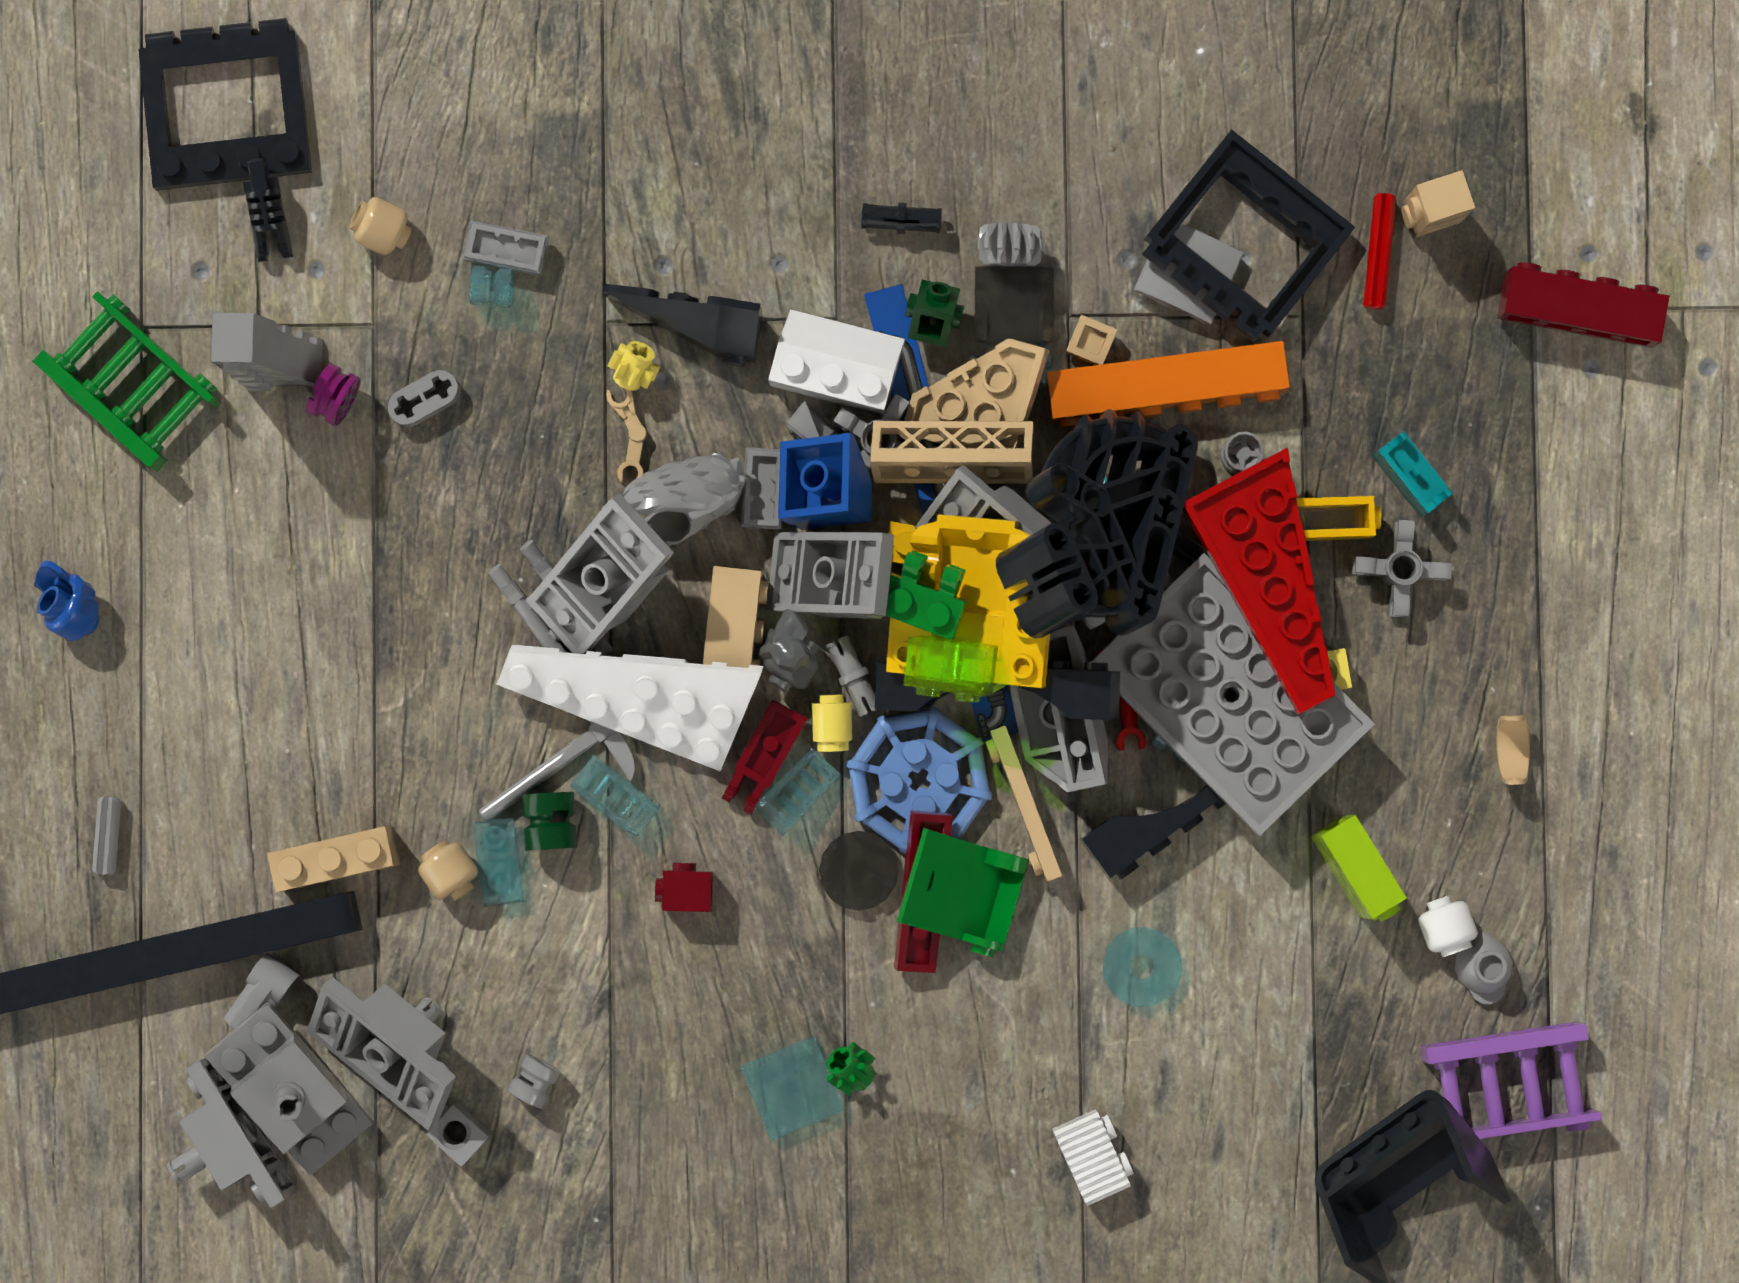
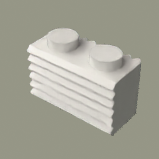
(1092, 1157)

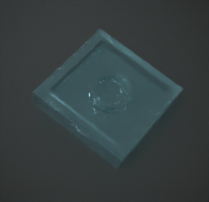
(792, 1088)

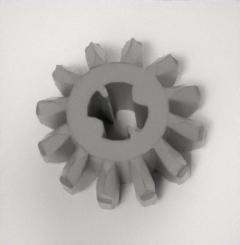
(1010, 244)

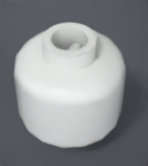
(1448, 926)

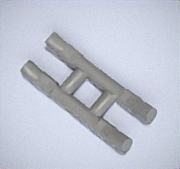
(517, 599)

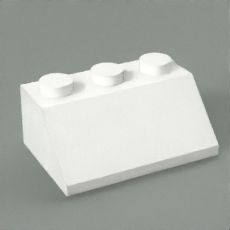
(836, 362)

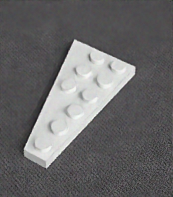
(649, 698)

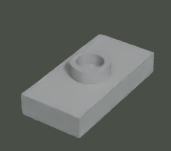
(506, 248)
(761, 489)

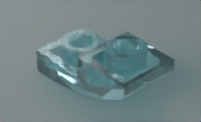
(498, 862)

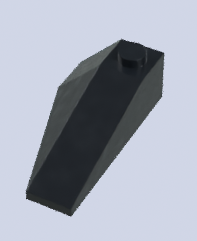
(720, 326)

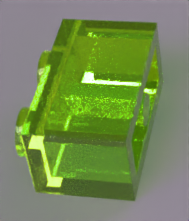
(950, 666)

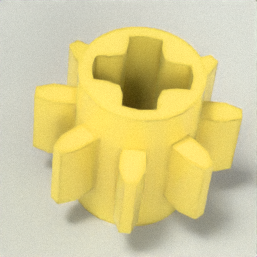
(634, 365)

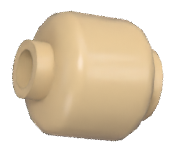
(380, 226)
(448, 870)

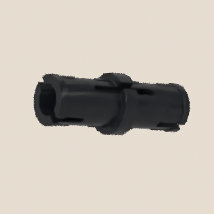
(901, 218)

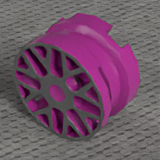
(333, 394)

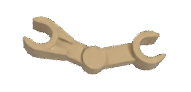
(636, 433)

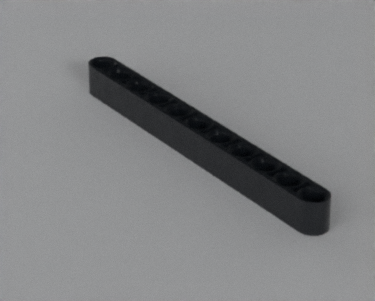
(179, 952)

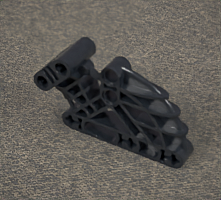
(1086, 549)

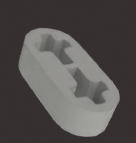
(418, 390)

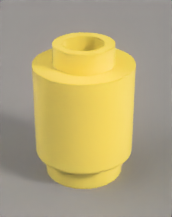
(832, 723)

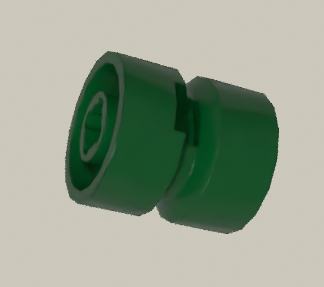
(549, 821)

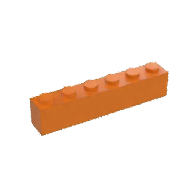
(1168, 383)

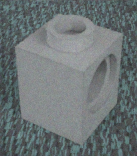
(476, 1133)

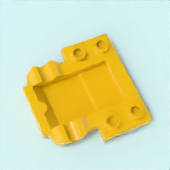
(989, 614)

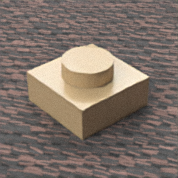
(1091, 341)

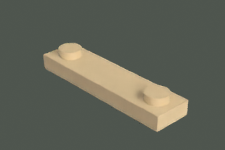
(1043, 858)

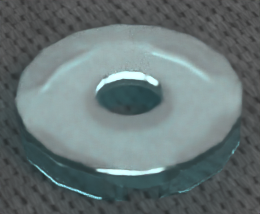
(1165, 972)

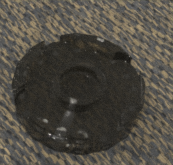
(858, 870)

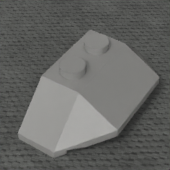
(1060, 747)

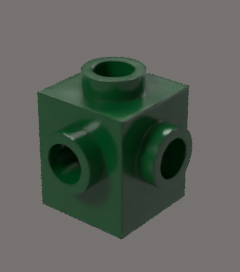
(934, 312)

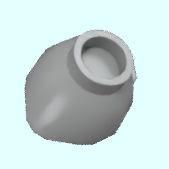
(1484, 968)

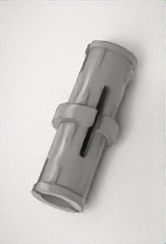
(853, 675)

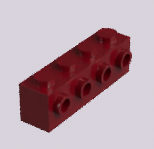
(1583, 306)

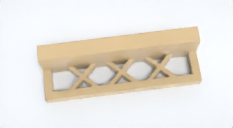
(936, 465)

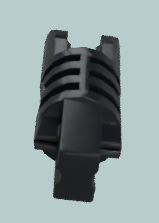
(266, 209)

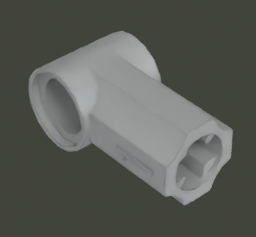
(267, 982)

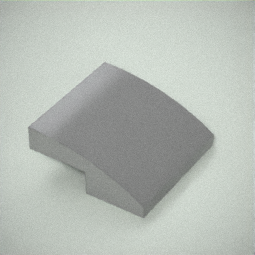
(1167, 292)

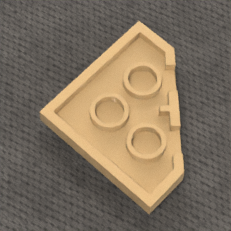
(984, 389)

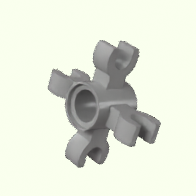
(861, 430)
(1400, 589)

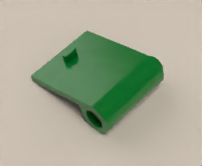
(963, 891)

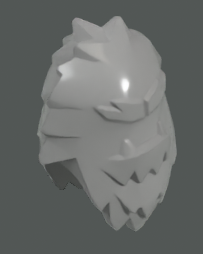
(687, 495)

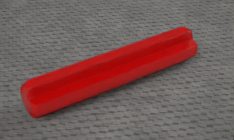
(1379, 251)

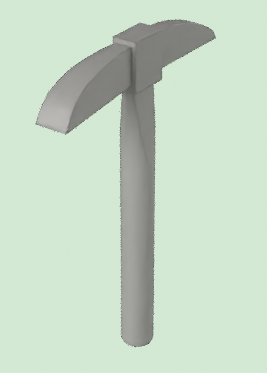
(595, 734)

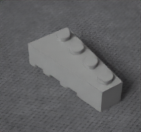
(264, 352)

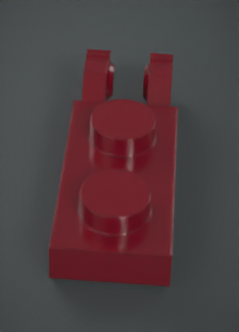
(766, 752)

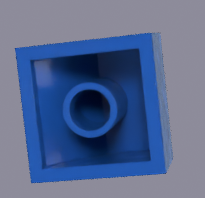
(823, 482)

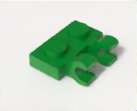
(925, 606)

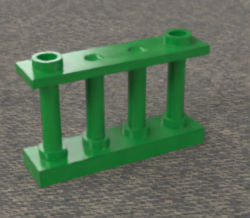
(119, 419)

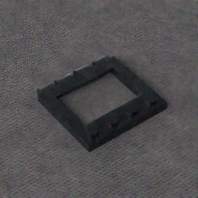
(225, 159)
(1277, 195)

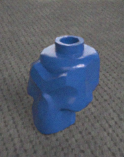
(66, 602)

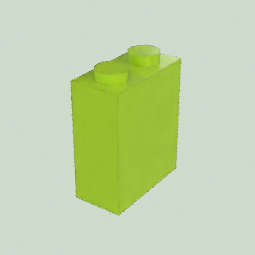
(1359, 868)

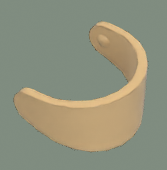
(1513, 749)

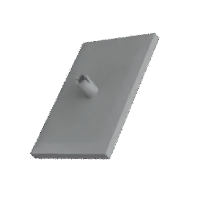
(1245, 750)

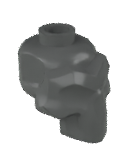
(789, 653)

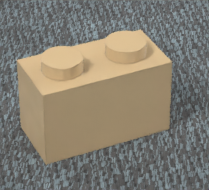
(1437, 204)

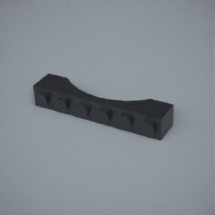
(1076, 693)
(1124, 839)

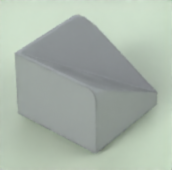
(808, 424)

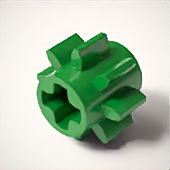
(850, 1068)

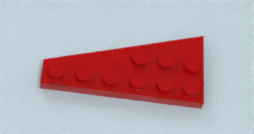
(1263, 559)

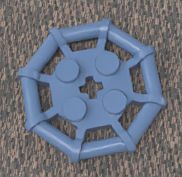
(917, 756)

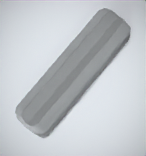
(106, 835)

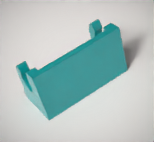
(1412, 474)

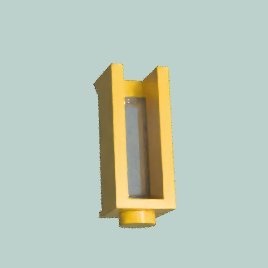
(1339, 517)

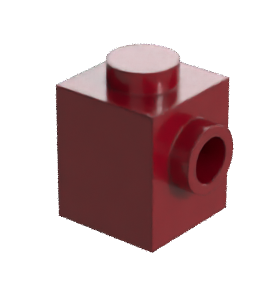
(685, 889)

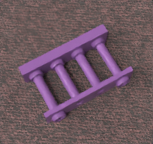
(1524, 1046)

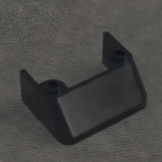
(1390, 1167)

